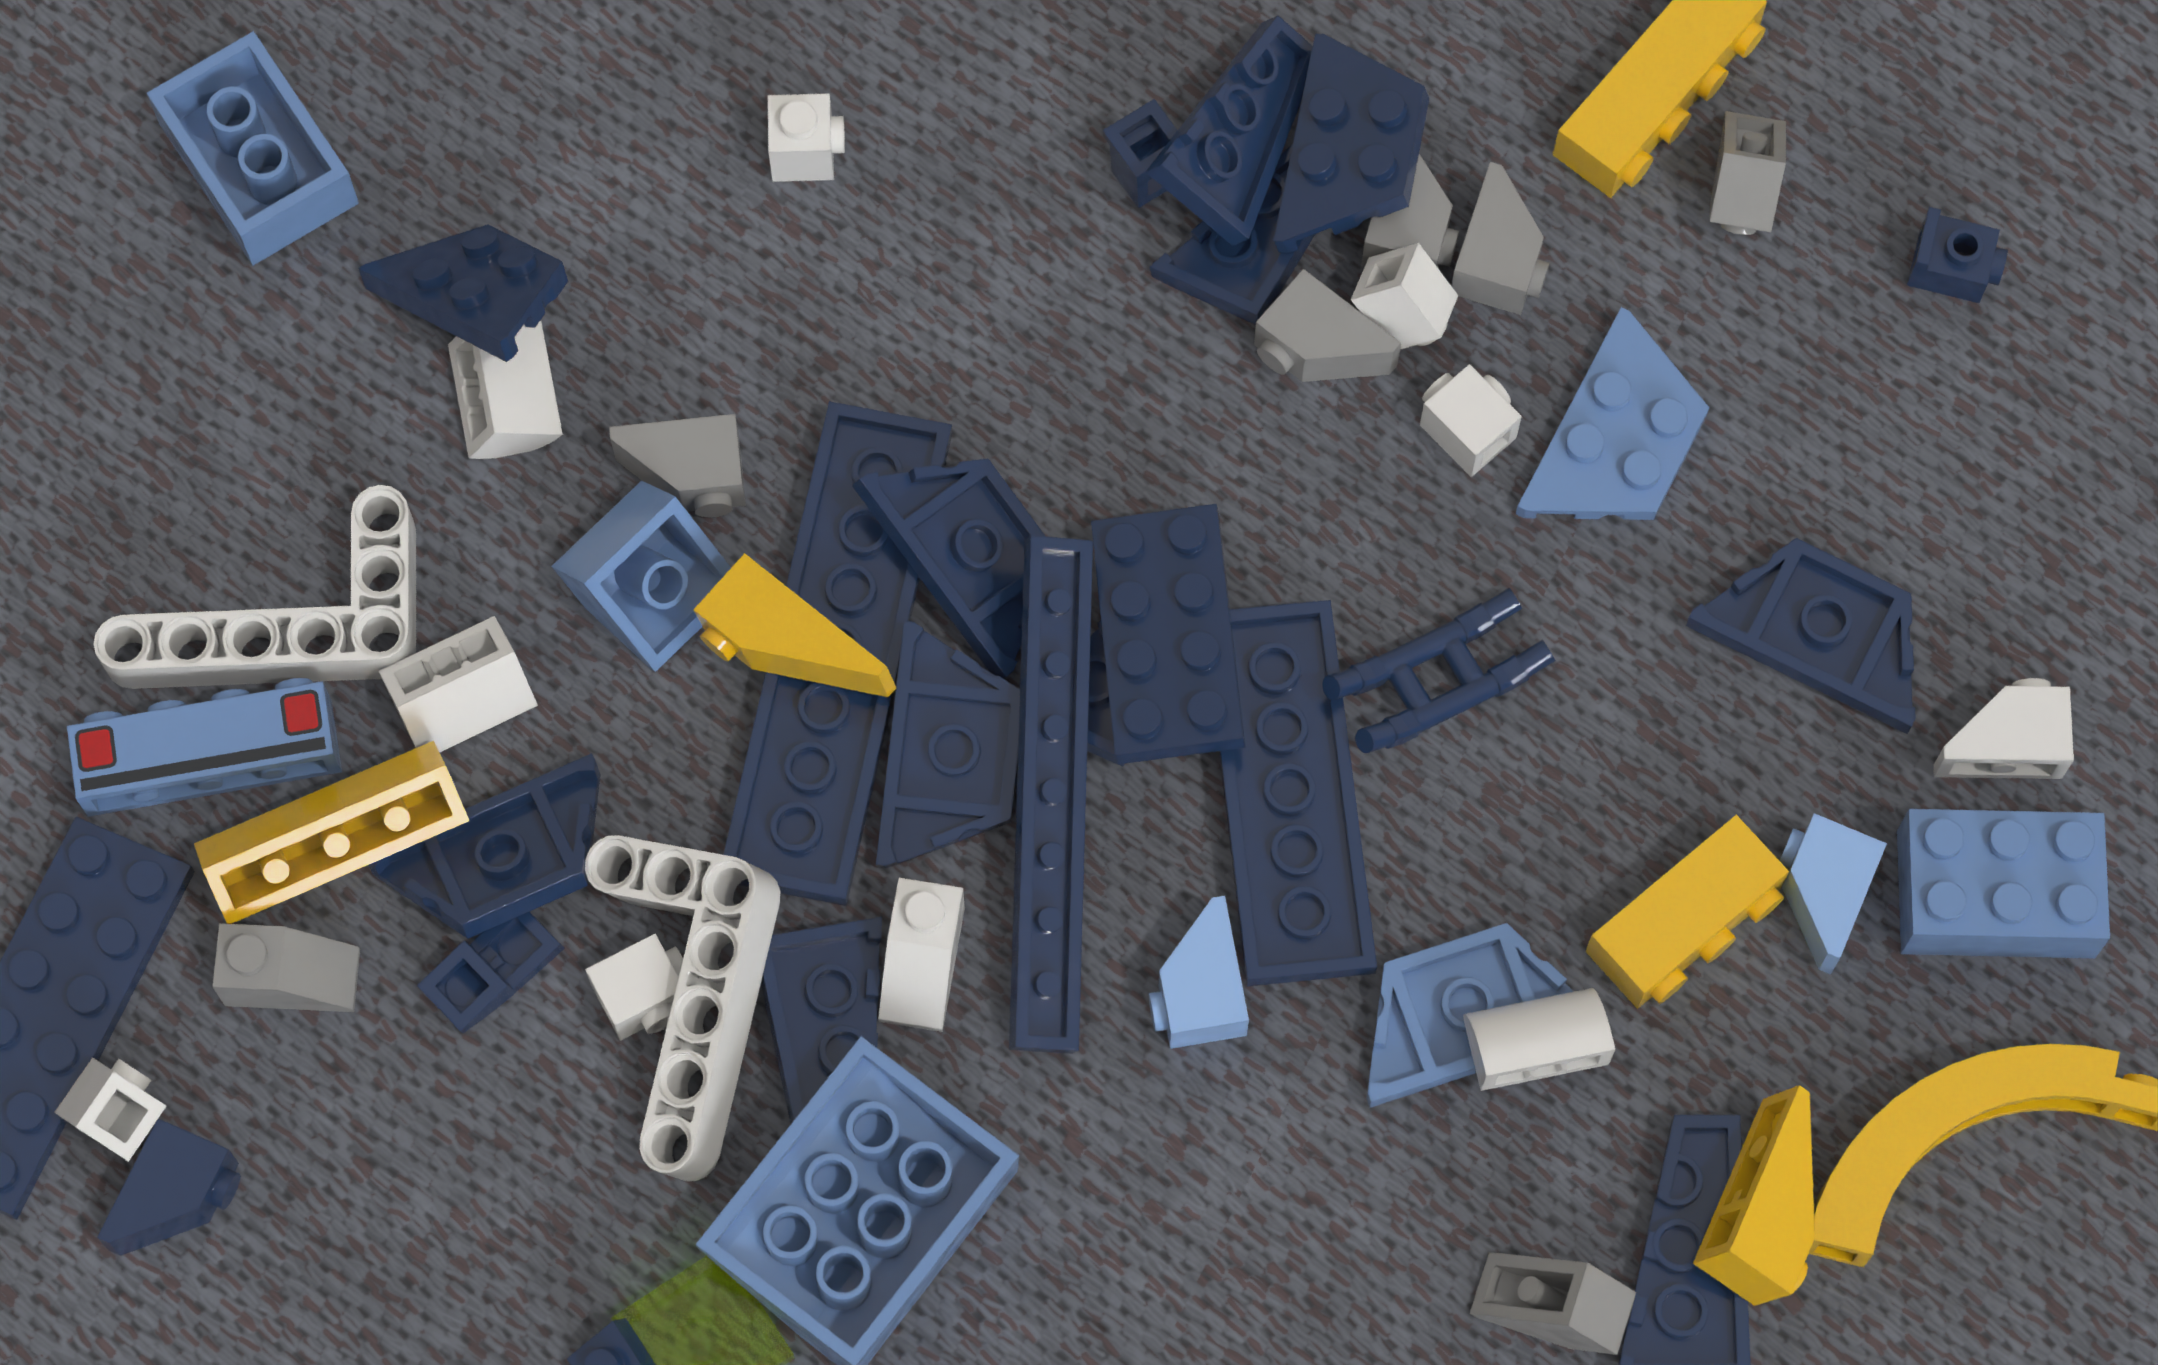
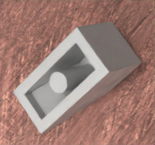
(1748, 173)
(1422, 222)
(1500, 248)
(1322, 336)
(688, 459)
(284, 969)
(1554, 1301)

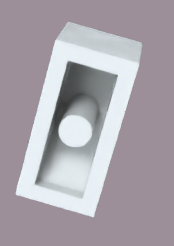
(2014, 736)
(921, 954)

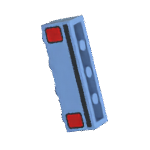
(203, 747)

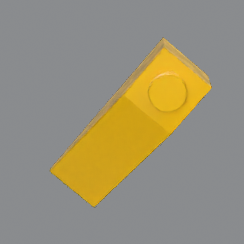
(782, 634)
(1767, 1207)

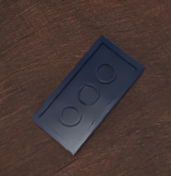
(1167, 634)

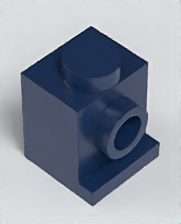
(1135, 145)
(1943, 270)

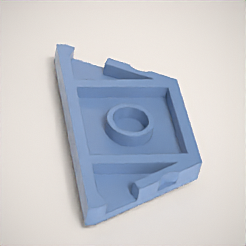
(1619, 433)
(1423, 1002)

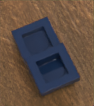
(489, 970)

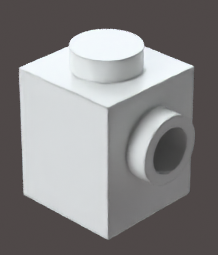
(803, 137)
(1405, 295)
(1470, 417)
(637, 986)
(112, 1106)

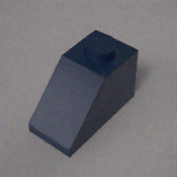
(170, 1189)

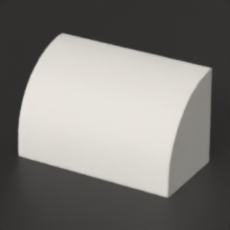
(509, 403)
(459, 686)
(1539, 1038)

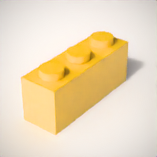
(1689, 914)

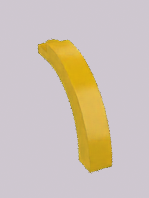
(1952, 1100)

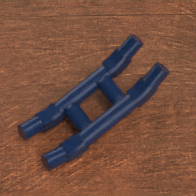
(1451, 642)

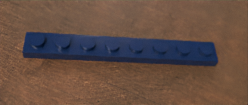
(1051, 795)

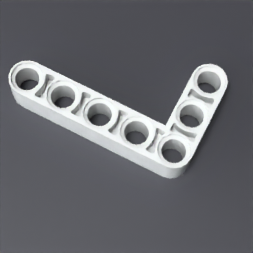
(287, 628)
(698, 987)

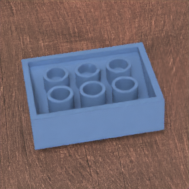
(859, 1205)

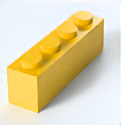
(1654, 87)
(330, 832)

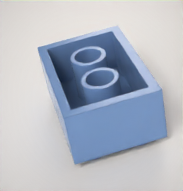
(253, 148)
(2003, 883)

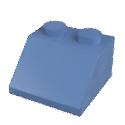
(644, 573)

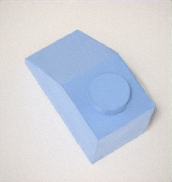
(1828, 883)
(1201, 984)

